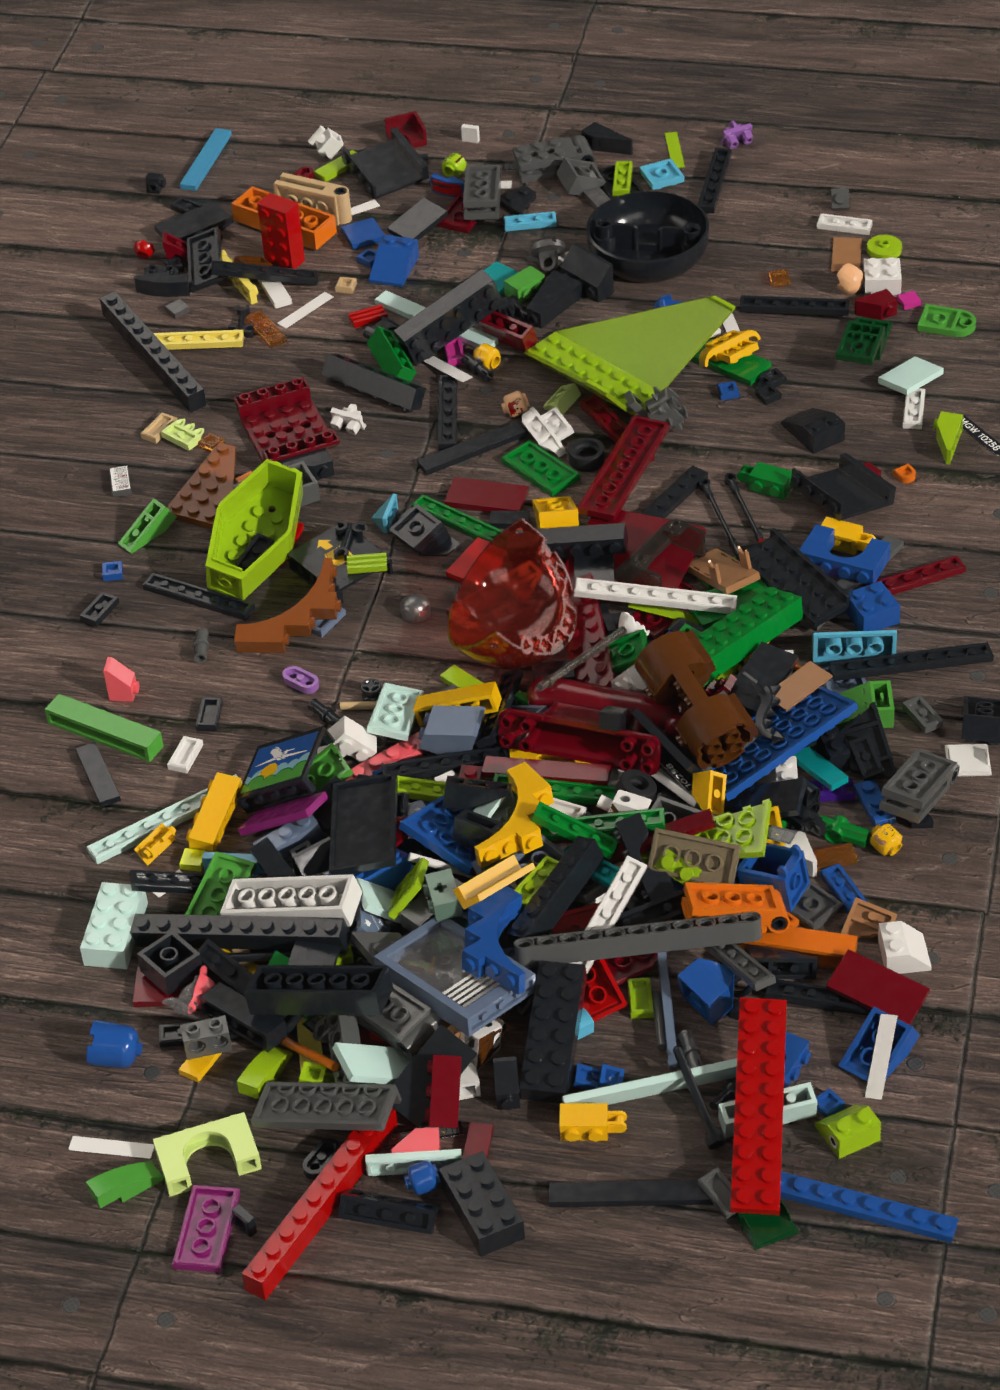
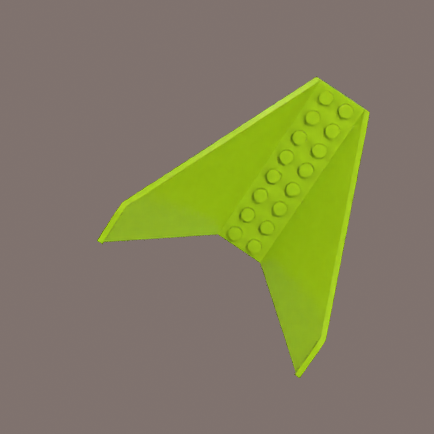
(632, 349)

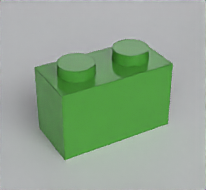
(524, 284)

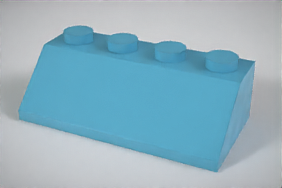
(852, 645)

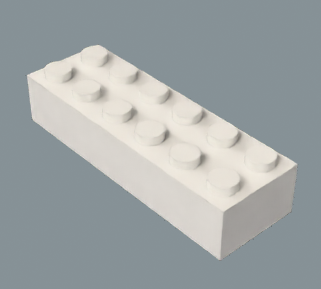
(294, 897)

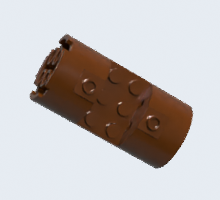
(712, 726)

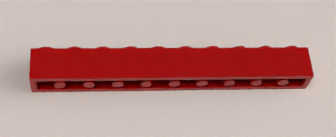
(313, 1209)

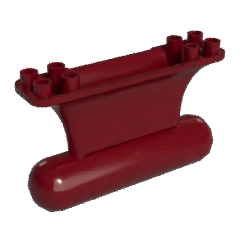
(572, 726)

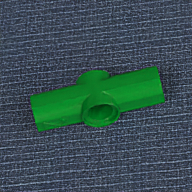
(840, 830)

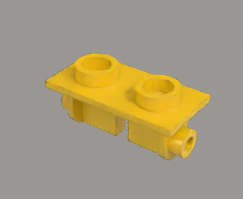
(155, 843)

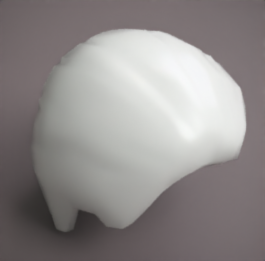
(630, 624)

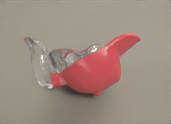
(189, 998)

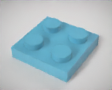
(661, 174)

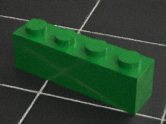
(390, 354)

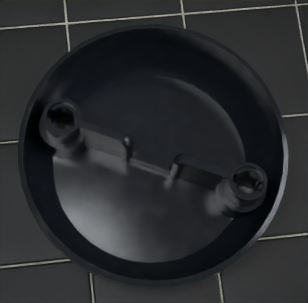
(648, 235)

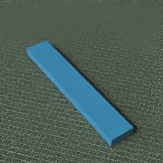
(205, 159)

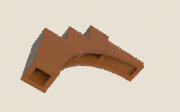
(275, 633)

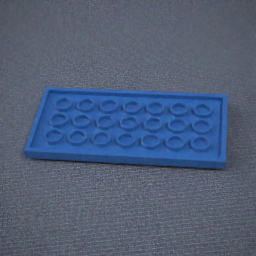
(798, 725)

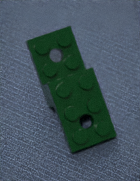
(864, 340)

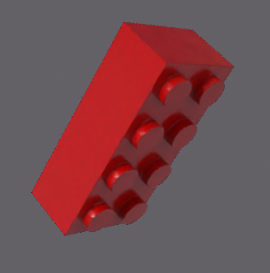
(281, 231)

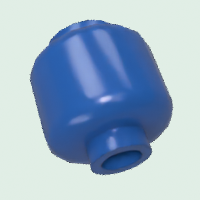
(422, 1177)

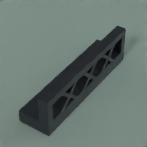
(388, 1211)

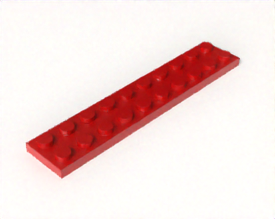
(759, 1107)

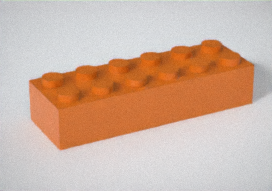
(316, 225)

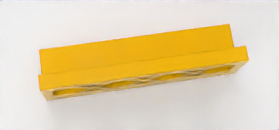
(490, 881)

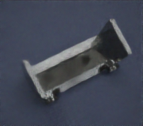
(634, 567)

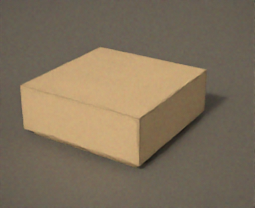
(346, 285)

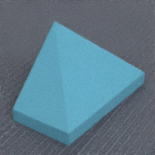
(385, 515)

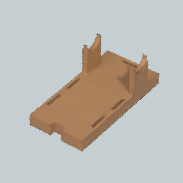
(724, 571)

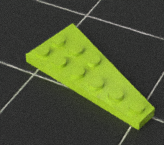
(742, 828)

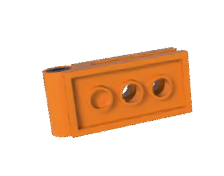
(724, 899)

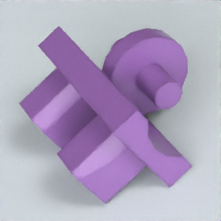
(737, 132)

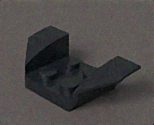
(423, 533)

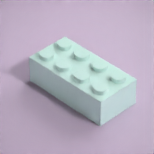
(108, 935)

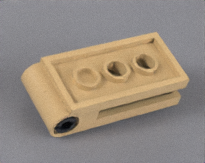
(316, 194)

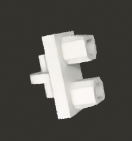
(349, 417)

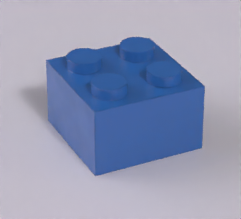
(873, 607)

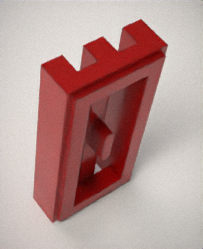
(367, 316)

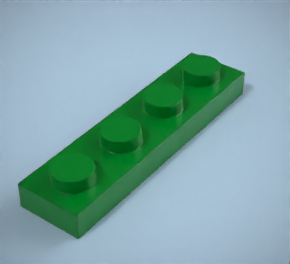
(571, 828)

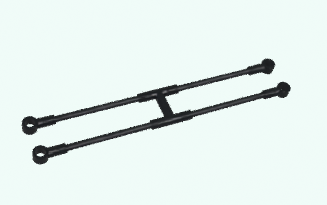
(730, 480)

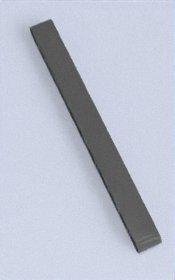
(639, 939)

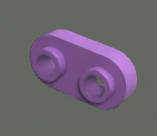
(300, 679)

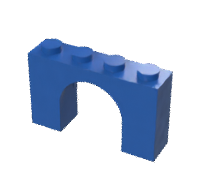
(861, 568)

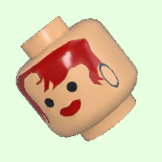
(515, 404)

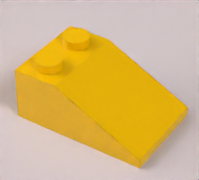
(555, 512)

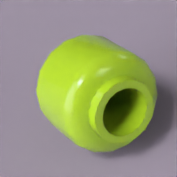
(453, 165)

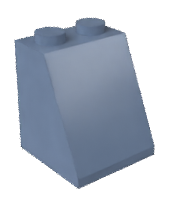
(450, 728)

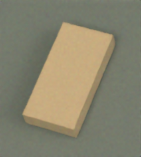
(153, 431)

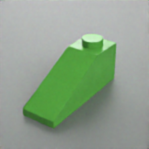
(149, 525)

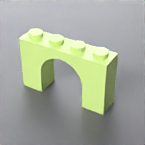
(229, 1133)

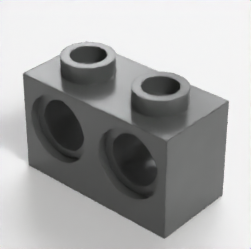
(206, 1037)

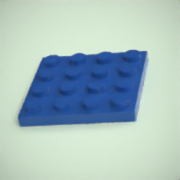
(434, 830)

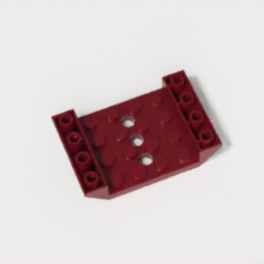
(281, 410)

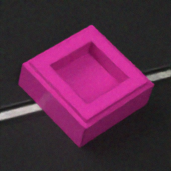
(909, 300)

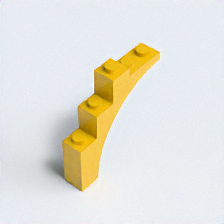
(519, 831)

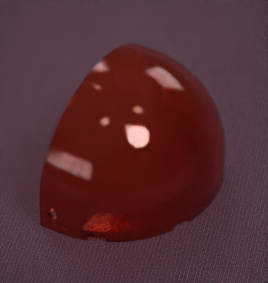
(514, 602)

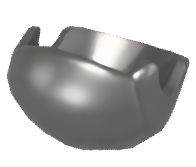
(415, 608)

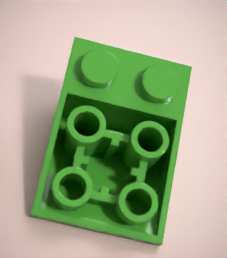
(869, 692)

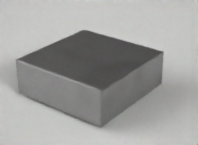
(177, 308)

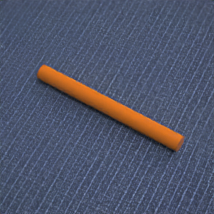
(311, 1054)

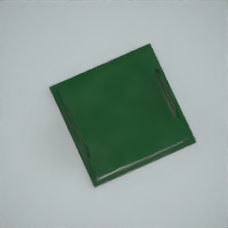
(767, 1229)

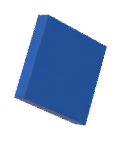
(362, 233)

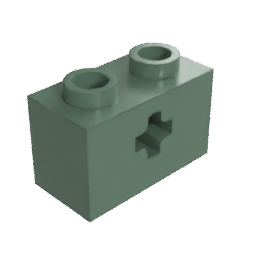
(442, 900)

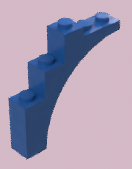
(482, 949)

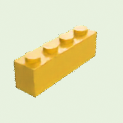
(482, 695)
(214, 813)

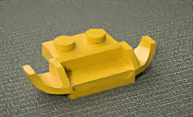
(729, 347)

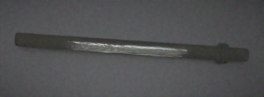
(549, 680)

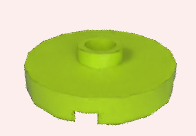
(884, 246)

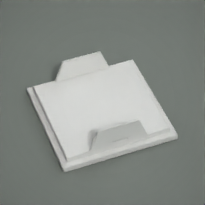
(972, 759)

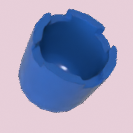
(113, 1045)

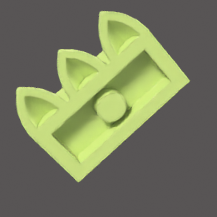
(182, 435)

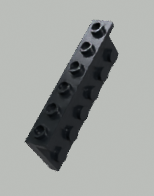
(791, 571)

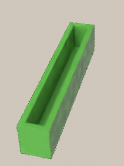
(104, 727)

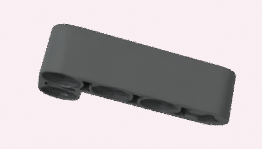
(340, 1030)

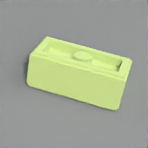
(563, 398)

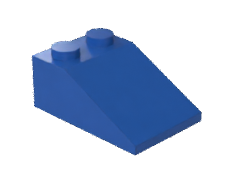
(394, 260)
(860, 1053)

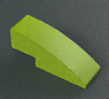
(263, 1069)

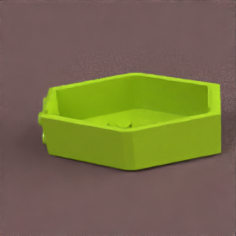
(243, 516)

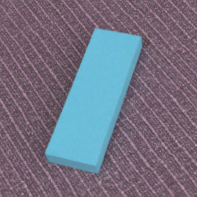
(530, 221)

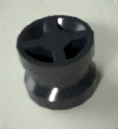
(370, 689)

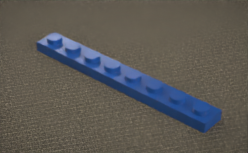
(868, 1207)

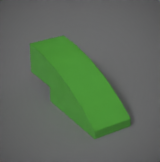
(123, 1182)

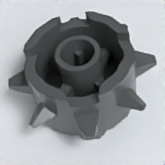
(666, 408)

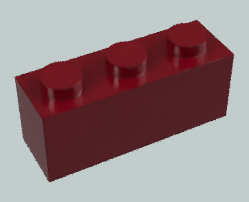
(509, 331)
(444, 1091)

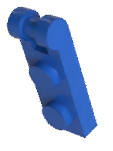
(870, 799)

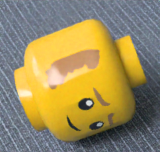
(886, 839)

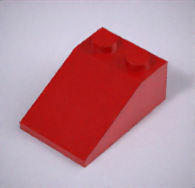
(602, 992)

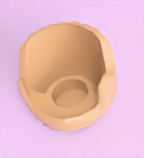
(850, 279)

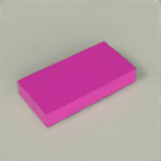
(454, 352)

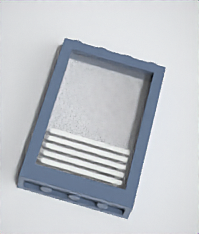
(430, 969)

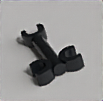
(248, 329)
(347, 530)

